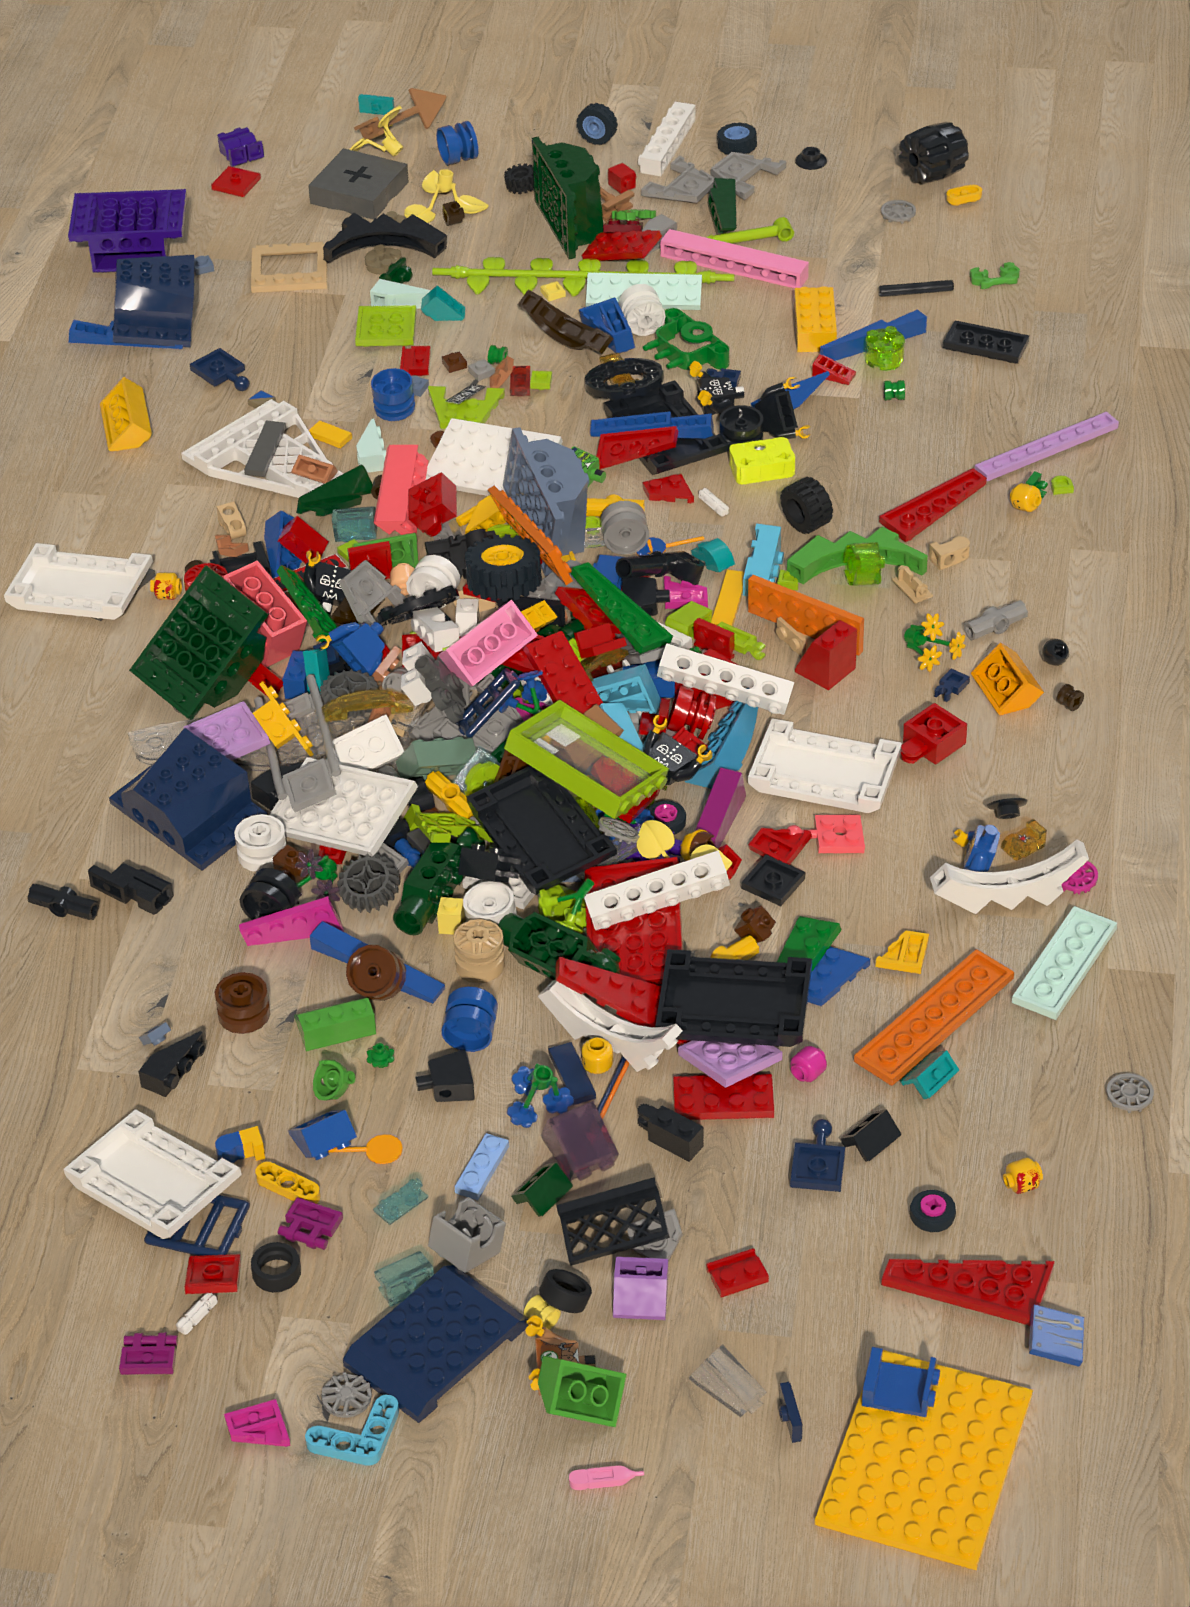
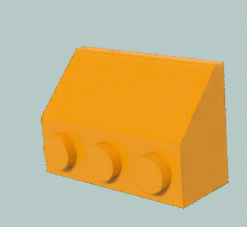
(1006, 681)

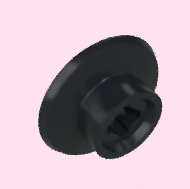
(811, 159)
(1008, 807)

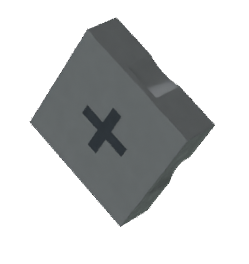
(358, 183)

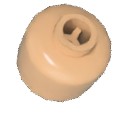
(400, 575)

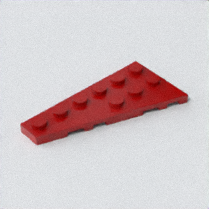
(631, 997)
(975, 1284)

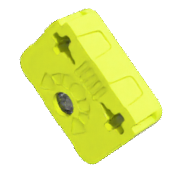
(762, 460)

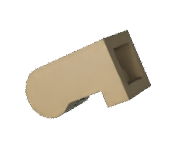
(232, 523)
(949, 553)

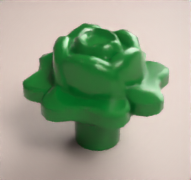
(380, 1055)

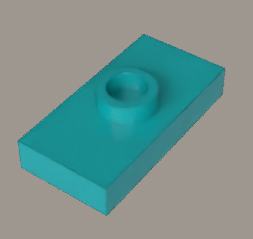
(375, 104)

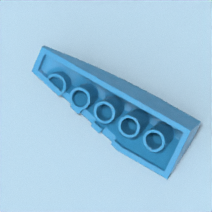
(728, 743)

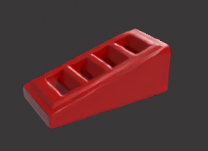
(836, 370)

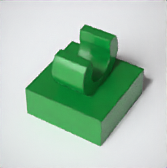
(1035, 480)

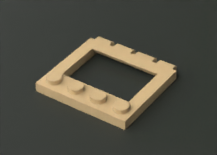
(288, 282)

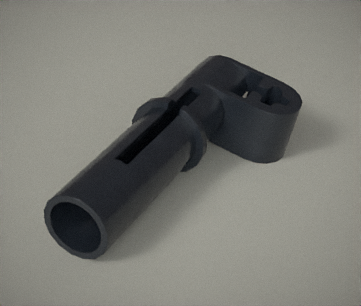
(678, 564)

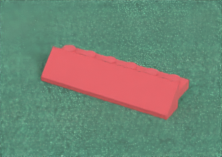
(401, 471)

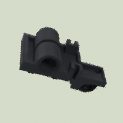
(455, 549)

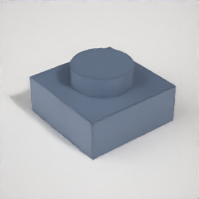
(203, 265)
(419, 385)
(155, 1035)

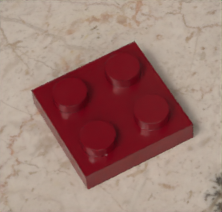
(615, 225)

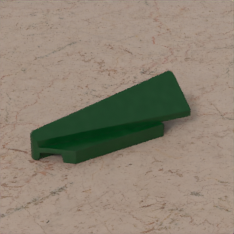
(723, 205)
(338, 493)

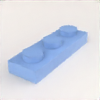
(481, 1166)

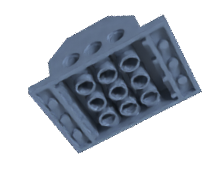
(550, 489)

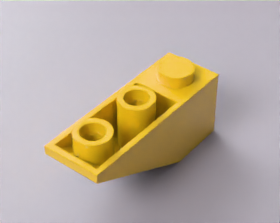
(485, 516)

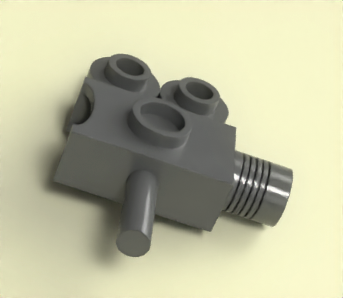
(444, 687)

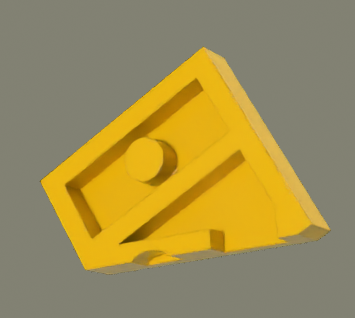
(906, 953)

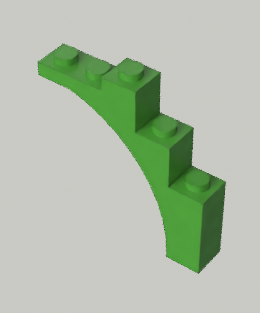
(824, 554)

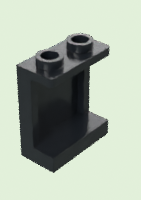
(234, 563)

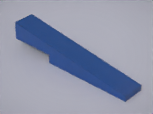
(100, 334)
(854, 343)
(688, 426)
(341, 946)

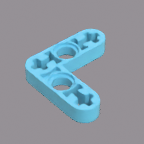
(365, 1441)

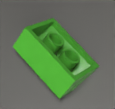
(402, 549)
(336, 1023)
(581, 1391)

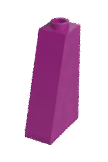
(723, 805)

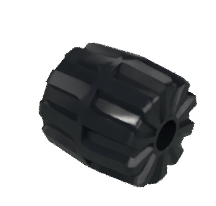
(933, 152)

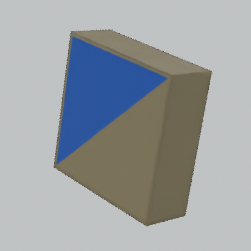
(260, 398)

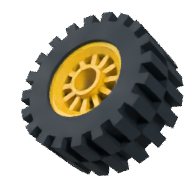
(503, 568)

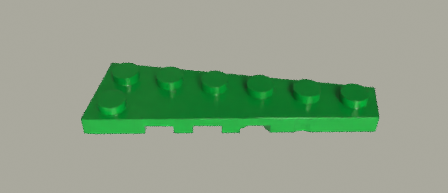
(308, 604)
(627, 616)
(810, 939)

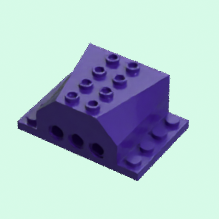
(126, 224)

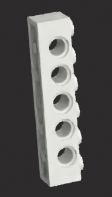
(667, 139)
(718, 670)
(646, 886)

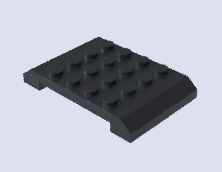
(668, 399)
(541, 826)
(735, 999)

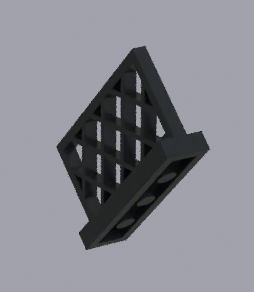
(612, 1201)

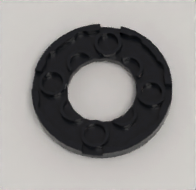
(597, 378)
(405, 611)

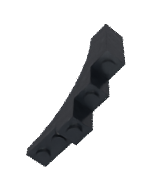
(384, 230)

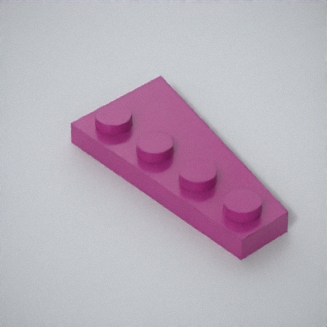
(290, 923)

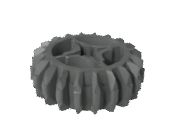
(346, 683)
(376, 890)

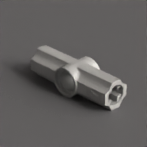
(995, 620)

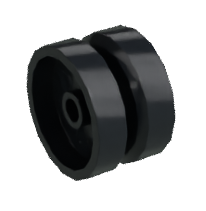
(741, 424)
(268, 893)

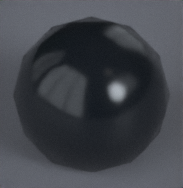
(1055, 652)

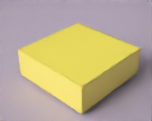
(553, 291)

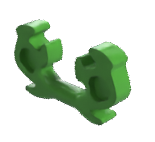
(631, 214)
(1008, 274)

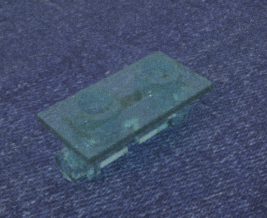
(401, 1202)

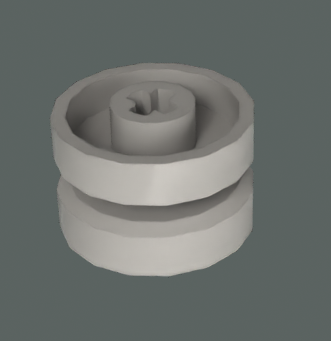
(624, 527)

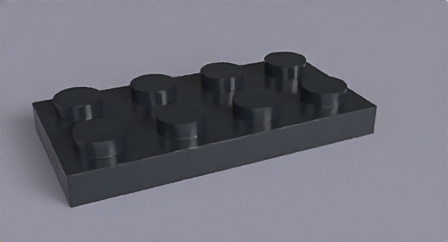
(986, 341)

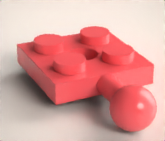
(825, 833)

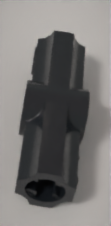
(63, 901)

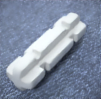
(713, 502)
(196, 1313)

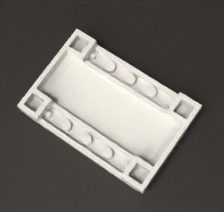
(76, 583)
(823, 768)
(150, 1175)

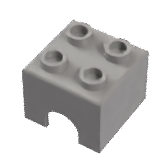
(468, 1236)

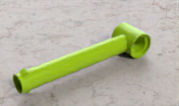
(780, 228)

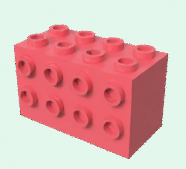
(284, 624)

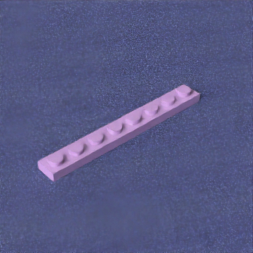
(1047, 446)

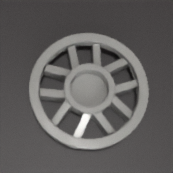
(898, 212)
(618, 829)
(1130, 1092)
(346, 1395)

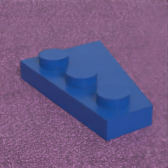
(832, 972)

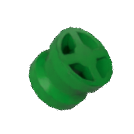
(496, 355)

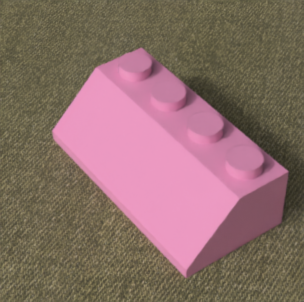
(488, 644)

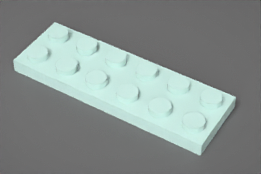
(673, 290)
(1064, 963)

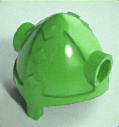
(335, 1079)

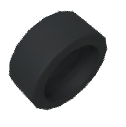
(271, 1252)
(565, 1291)

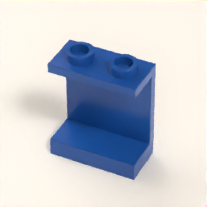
(899, 1386)

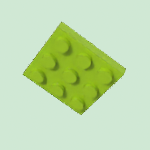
(386, 325)

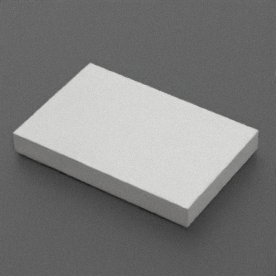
(369, 745)

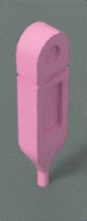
(601, 1477)

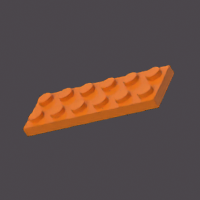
(798, 610)

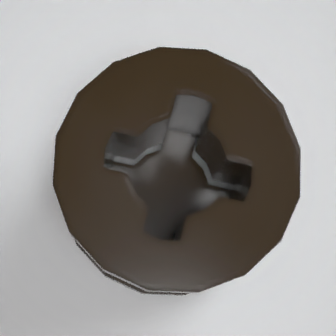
(1070, 697)

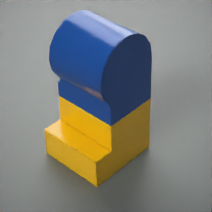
(240, 1145)

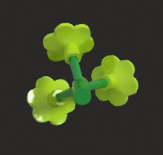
(576, 915)

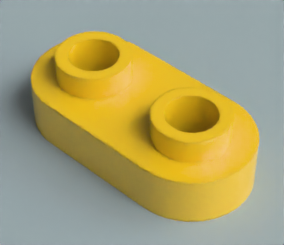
(964, 194)

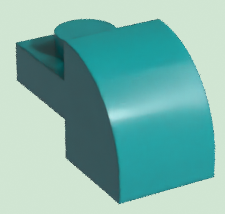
(715, 554)

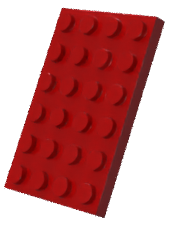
(645, 938)

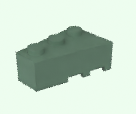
(435, 755)

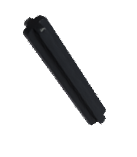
(916, 288)

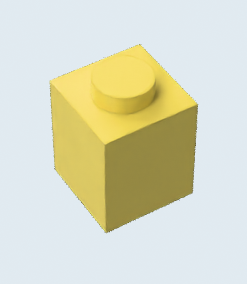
(450, 915)

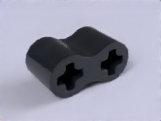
(422, 796)

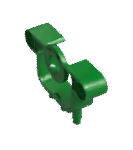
(715, 354)

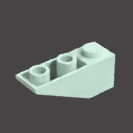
(395, 294)
(371, 448)

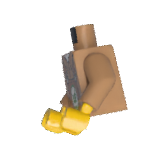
(552, 1346)

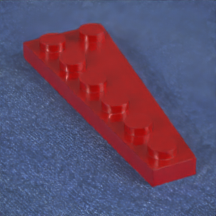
(930, 506)

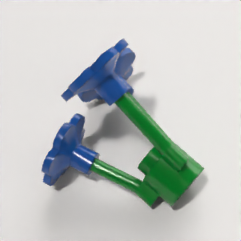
(527, 1082)

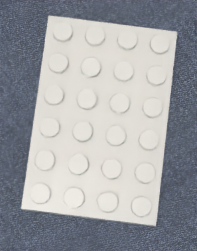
(476, 455)
(355, 817)

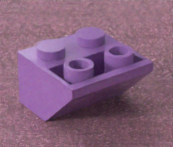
(640, 1288)

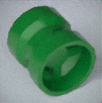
(894, 390)

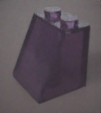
(580, 1142)

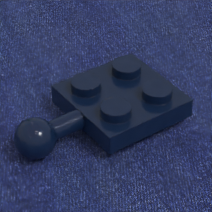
(219, 367)
(818, 1164)

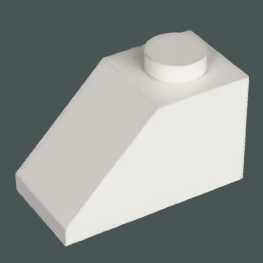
(467, 615)

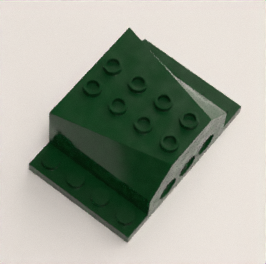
(567, 193)
(204, 646)

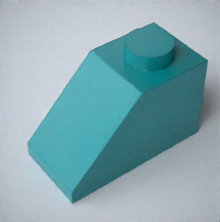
(442, 306)

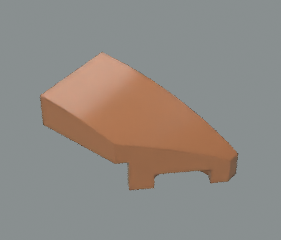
(502, 372)
(228, 548)

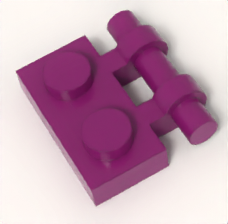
(311, 1217)
(149, 1354)

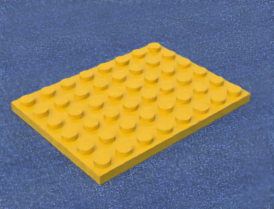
(931, 1478)

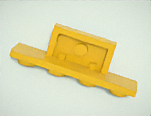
(276, 723)

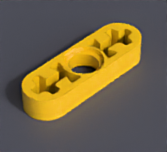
(281, 1175)

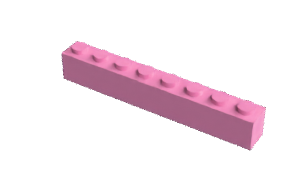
(735, 259)

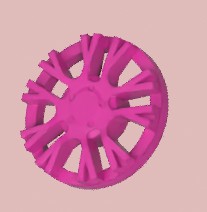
(1081, 877)

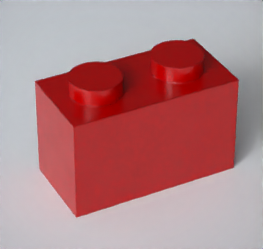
(301, 538)

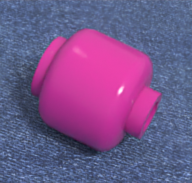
(808, 1064)

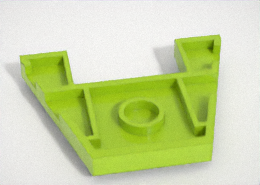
(468, 410)
(440, 826)

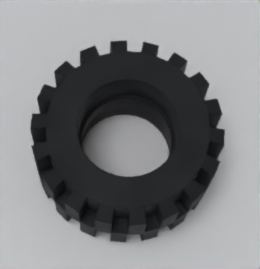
(806, 505)

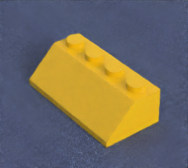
(125, 416)

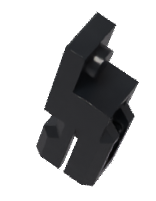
(132, 883)

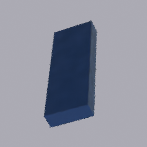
(572, 1072)

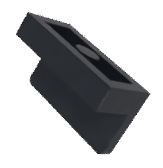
(872, 1134)

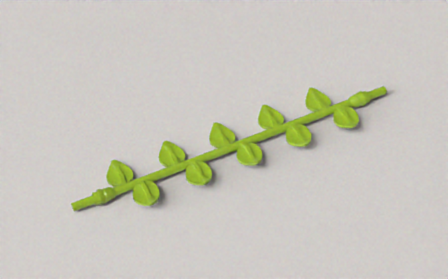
(574, 280)

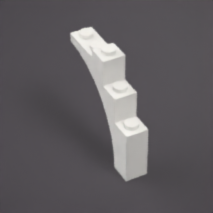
(1009, 888)
(583, 1018)

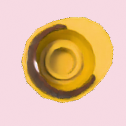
(694, 840)

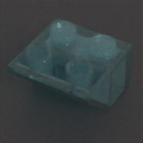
(354, 524)

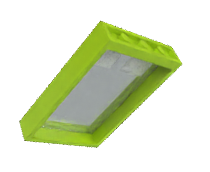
(586, 759)

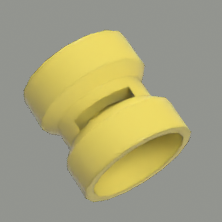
(540, 1308)

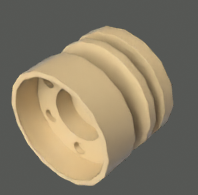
(479, 951)

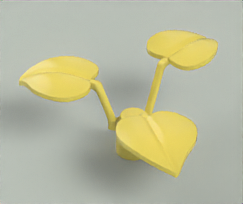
(390, 142)
(442, 183)
(657, 838)

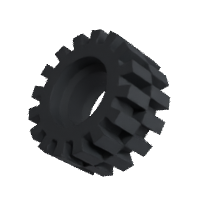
(519, 178)

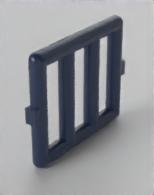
(499, 699)
(234, 1230)

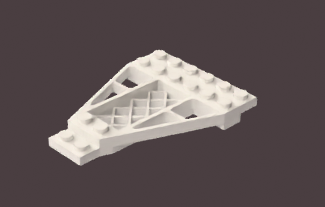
(237, 442)

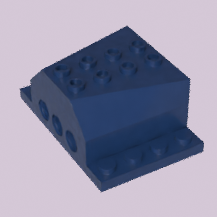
(154, 300)
(190, 800)

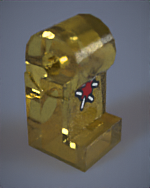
(1025, 841)

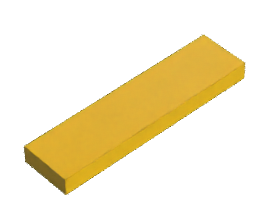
(729, 598)

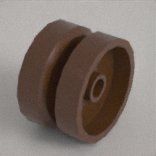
(380, 961)
(242, 1002)

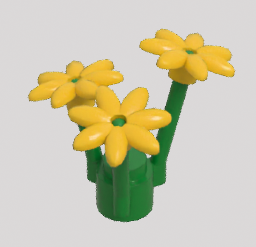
(916, 637)

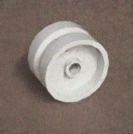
(432, 573)
(258, 841)
(489, 902)

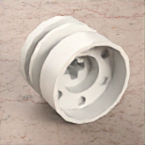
(642, 309)

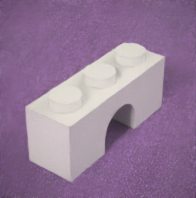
(433, 630)
(413, 682)

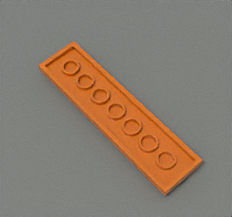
(527, 529)
(933, 1017)

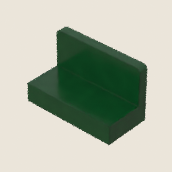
(543, 1188)

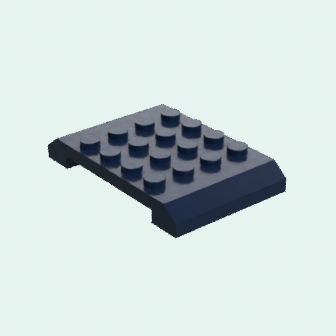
(433, 1340)

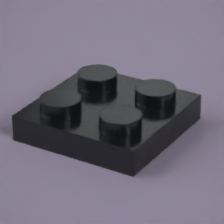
(773, 880)

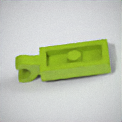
(745, 642)

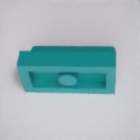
(317, 665)
(931, 1073)

